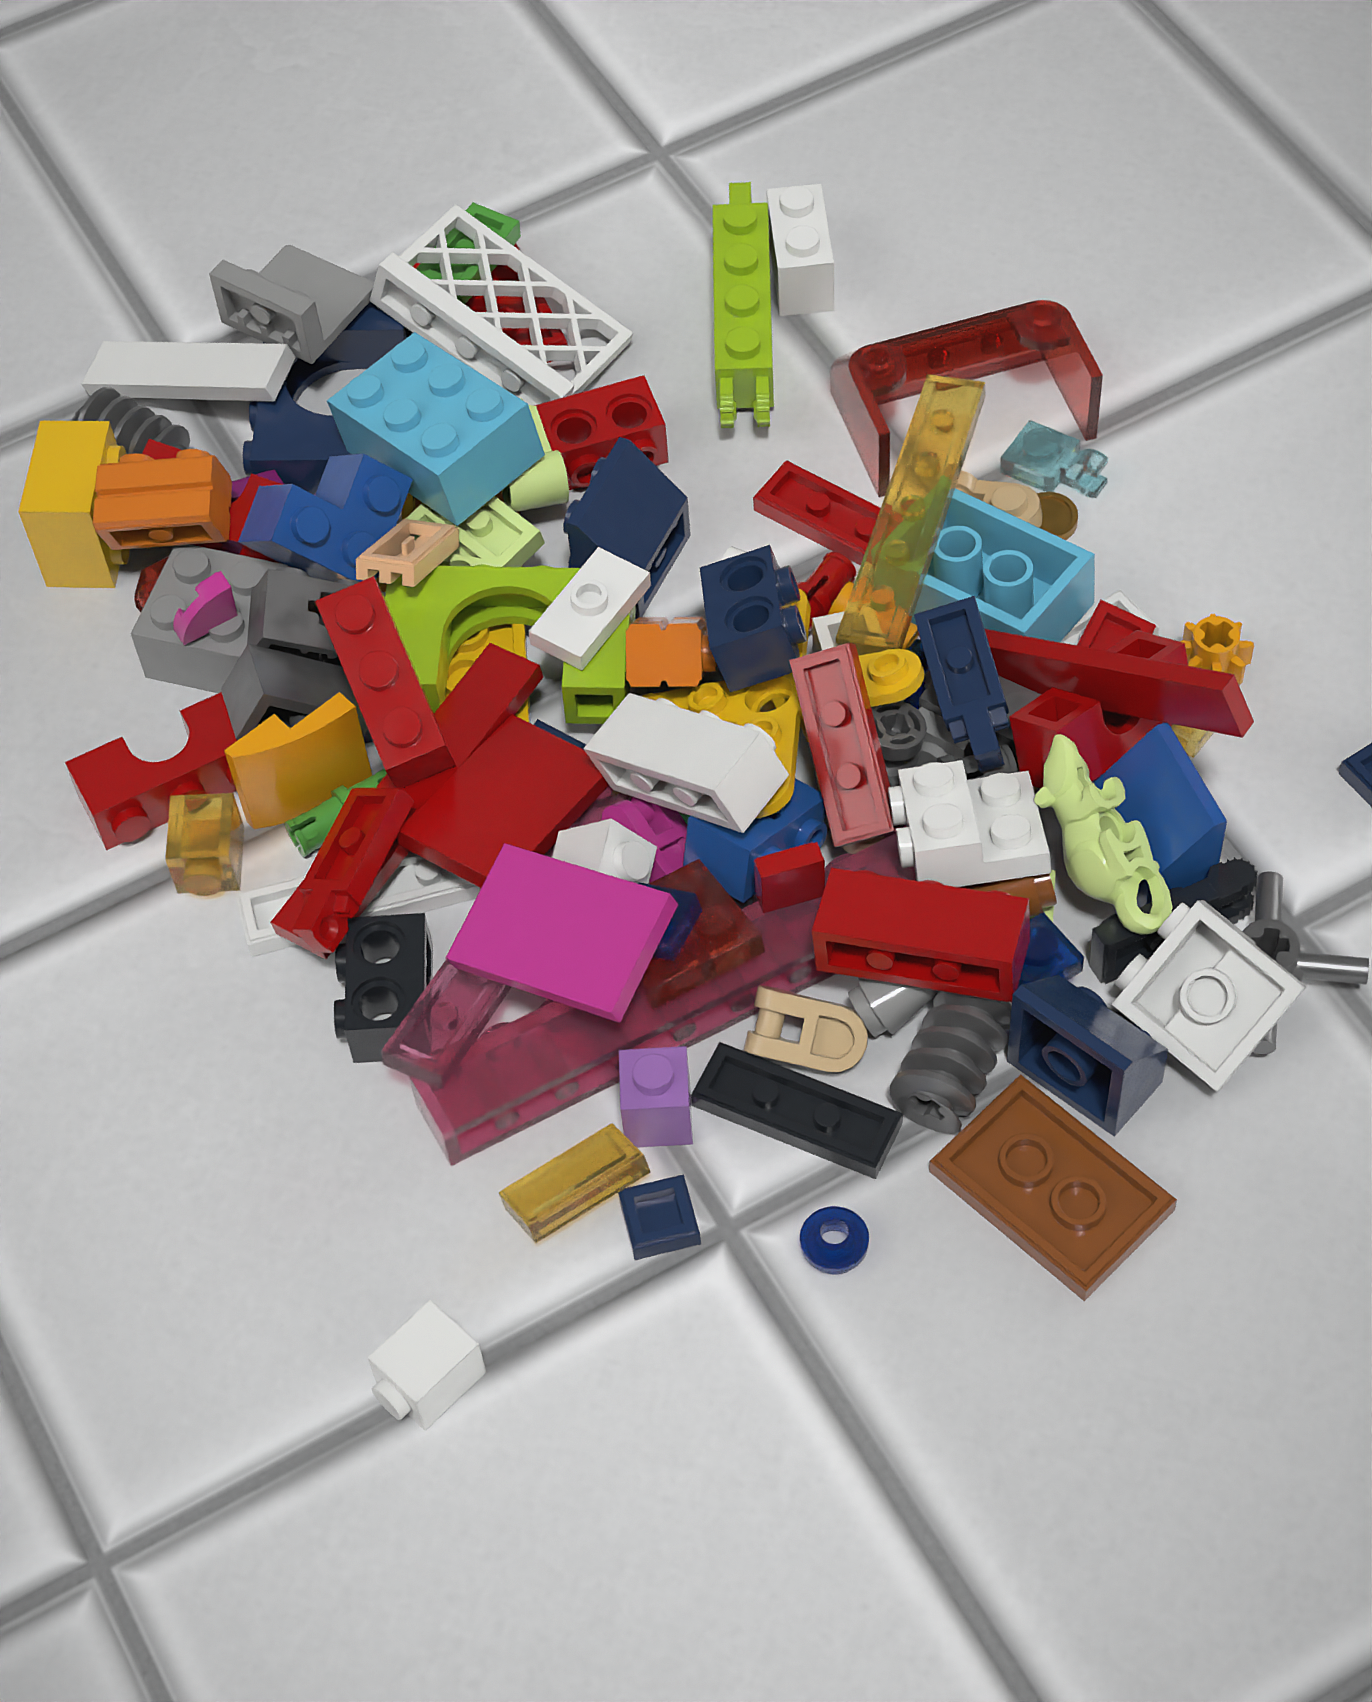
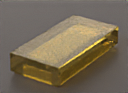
(574, 1182)

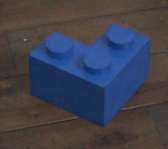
(330, 529)

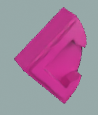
(207, 611)

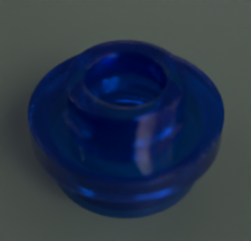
(838, 1257)

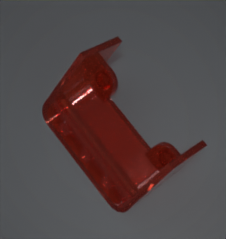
(963, 351)

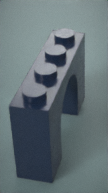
(299, 440)

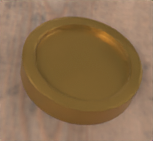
(1059, 514)

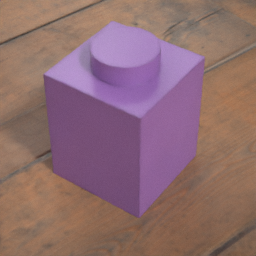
(656, 1096)

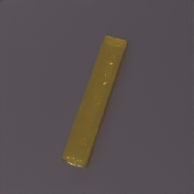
(912, 515)

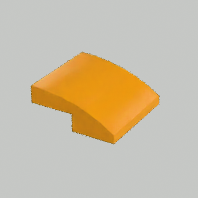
(296, 768)

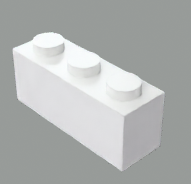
(687, 761)

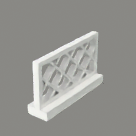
(477, 337)

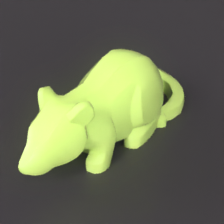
(1099, 848)

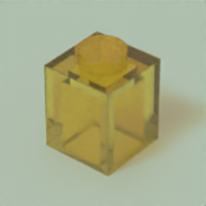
(205, 843)

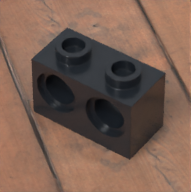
(380, 986)

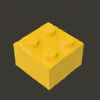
(60, 504)

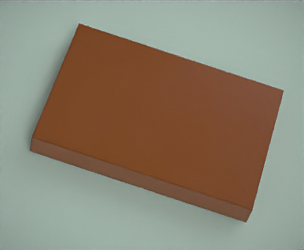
(1052, 1186)

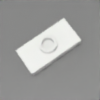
(589, 608)

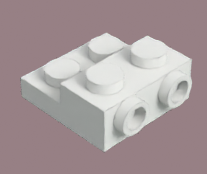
(967, 828)
(1206, 992)

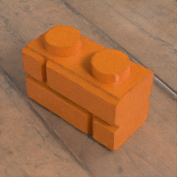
(162, 500)
(668, 652)

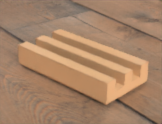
(400, 555)

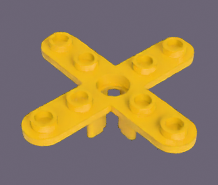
(887, 676)

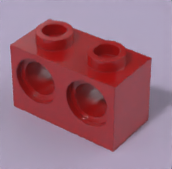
(592, 421)

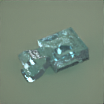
(1049, 457)

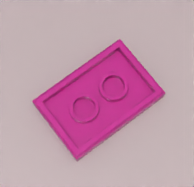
(562, 932)

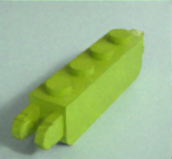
(742, 307)

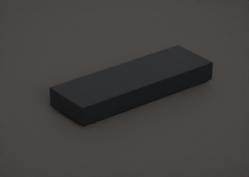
(797, 1110)

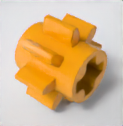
(1217, 646)

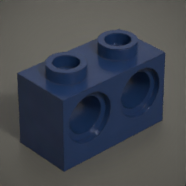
(752, 617)

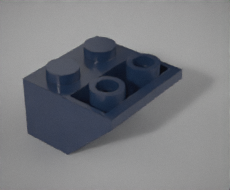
(631, 514)

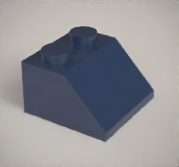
(1083, 1051)

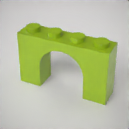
(466, 599)

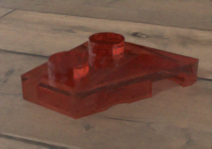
(715, 945)

